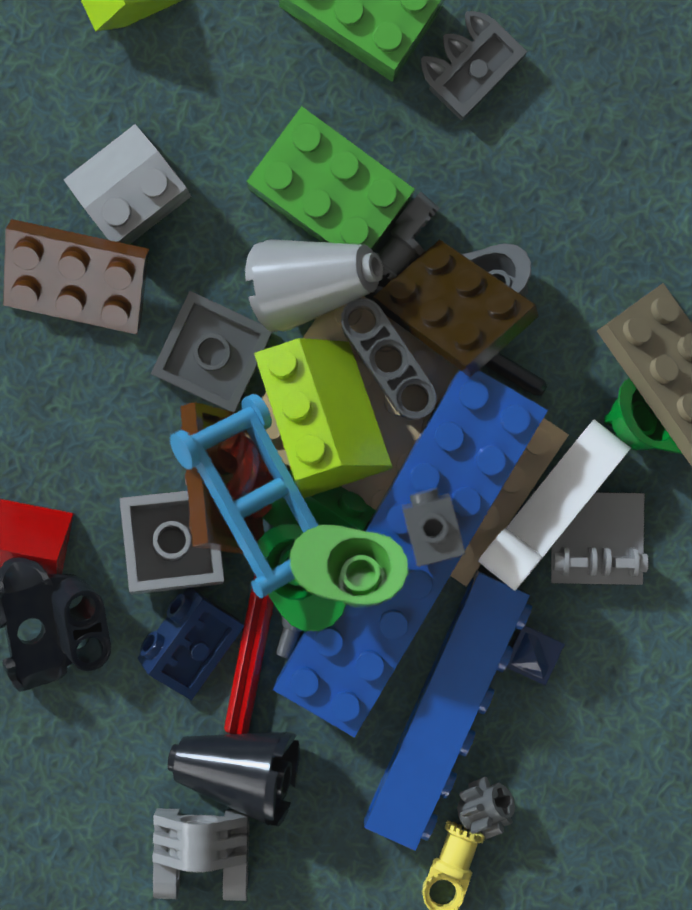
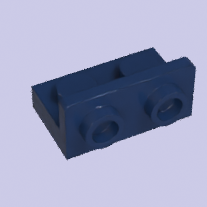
(188, 642)

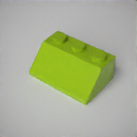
(322, 413)

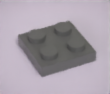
(211, 352)

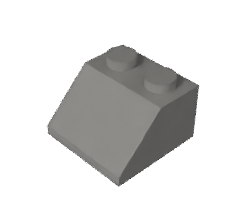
(127, 187)

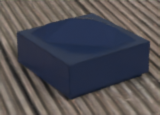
(534, 654)

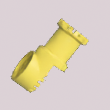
(453, 865)

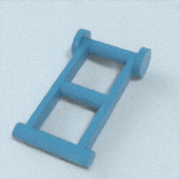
(191, 453)

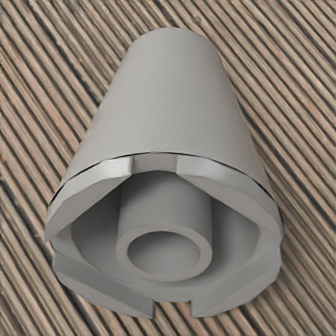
(307, 279)

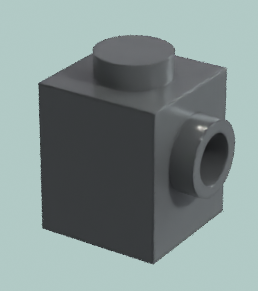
(432, 527)

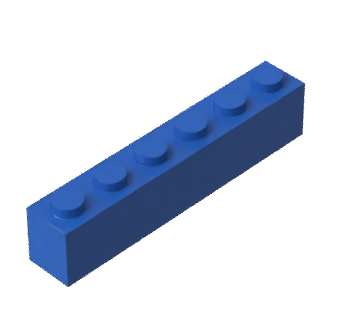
(446, 710)

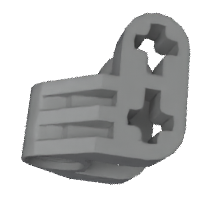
(200, 845)

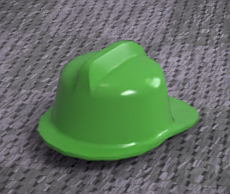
(348, 565)

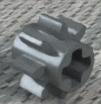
(486, 808)

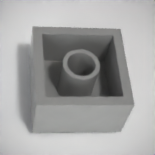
(161, 545)

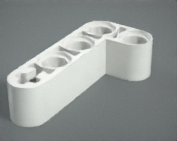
(554, 505)

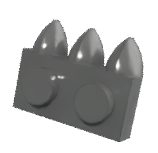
(475, 65)

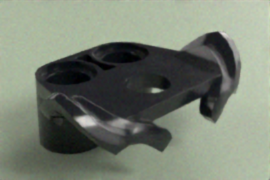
(33, 593)

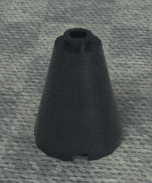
(240, 771)

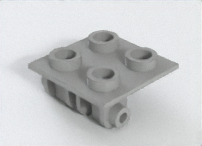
(603, 543)

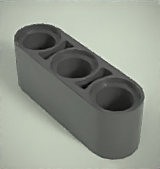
(384, 336)

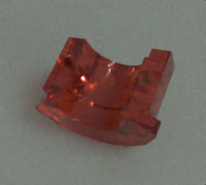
(250, 470)

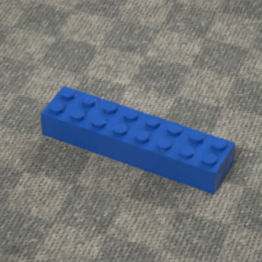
(462, 452)

